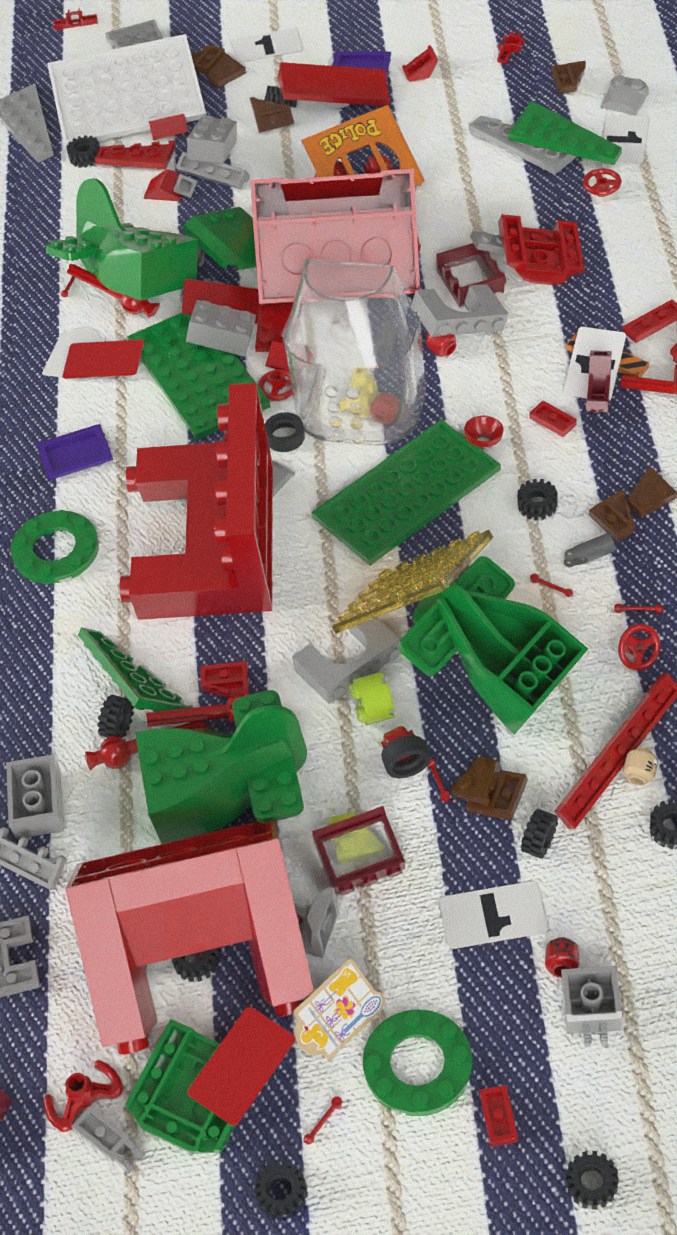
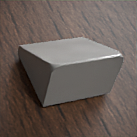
(185, 186)

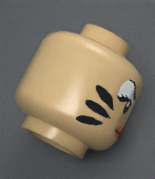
(640, 766)

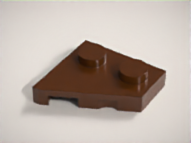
(206, 58)
(225, 71)
(568, 76)
(270, 114)
(650, 494)
(614, 516)
(477, 781)
(503, 798)

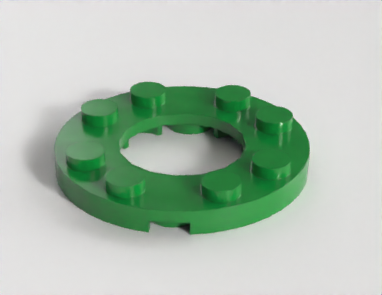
(72, 565)
(425, 1098)

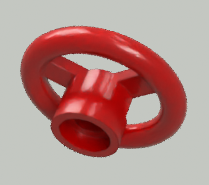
(602, 185)
(278, 382)
(629, 642)

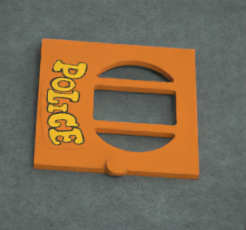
(365, 130)

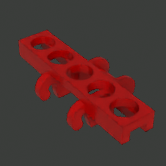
(82, 21)
(515, 46)

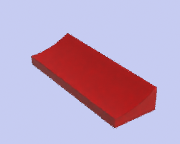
(333, 84)

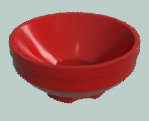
(483, 427)

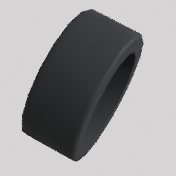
(282, 420)
(403, 747)

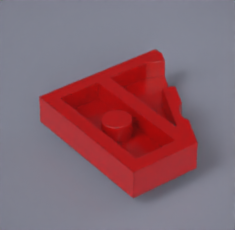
(225, 679)

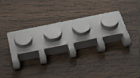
(29, 863)

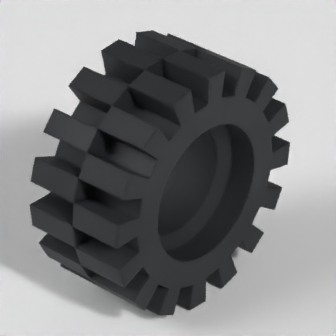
(274, 94)
(83, 151)
(537, 489)
(115, 716)
(657, 829)
(539, 833)
(199, 968)
(585, 1195)
(292, 1202)

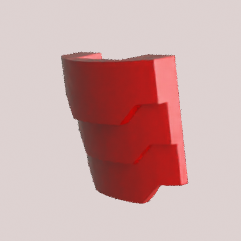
(541, 254)

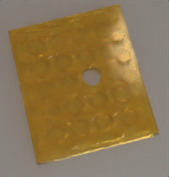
(412, 581)

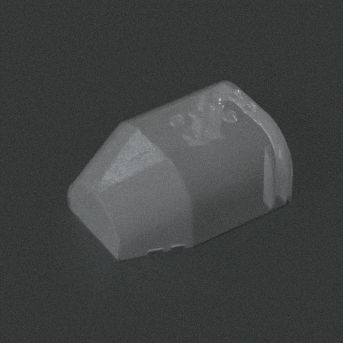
(355, 354)

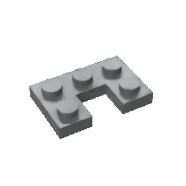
(19, 976)

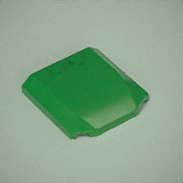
(225, 236)
(161, 1094)

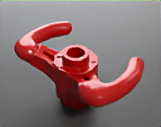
(82, 1094)

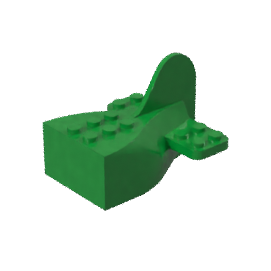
(122, 256)
(506, 646)
(209, 778)

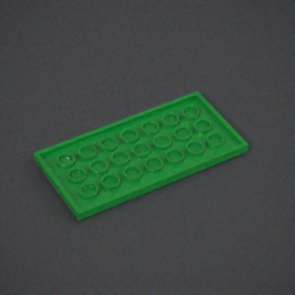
(191, 374)
(405, 492)

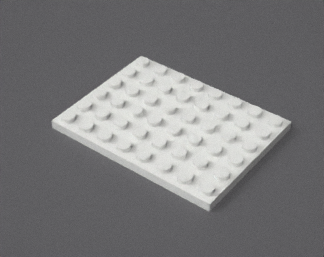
(125, 89)

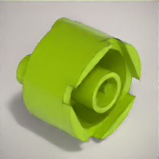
(372, 698)

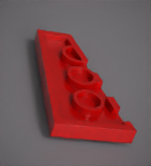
(151, 156)
(271, 322)

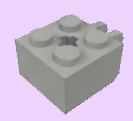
(591, 1002)

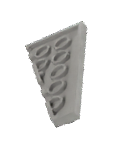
(135, 34)
(25, 121)
(497, 133)

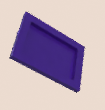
(363, 59)
(74, 452)

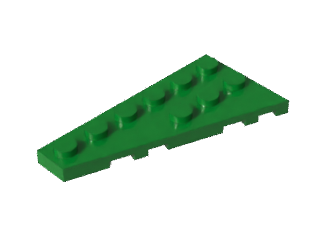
(551, 131)
(135, 682)

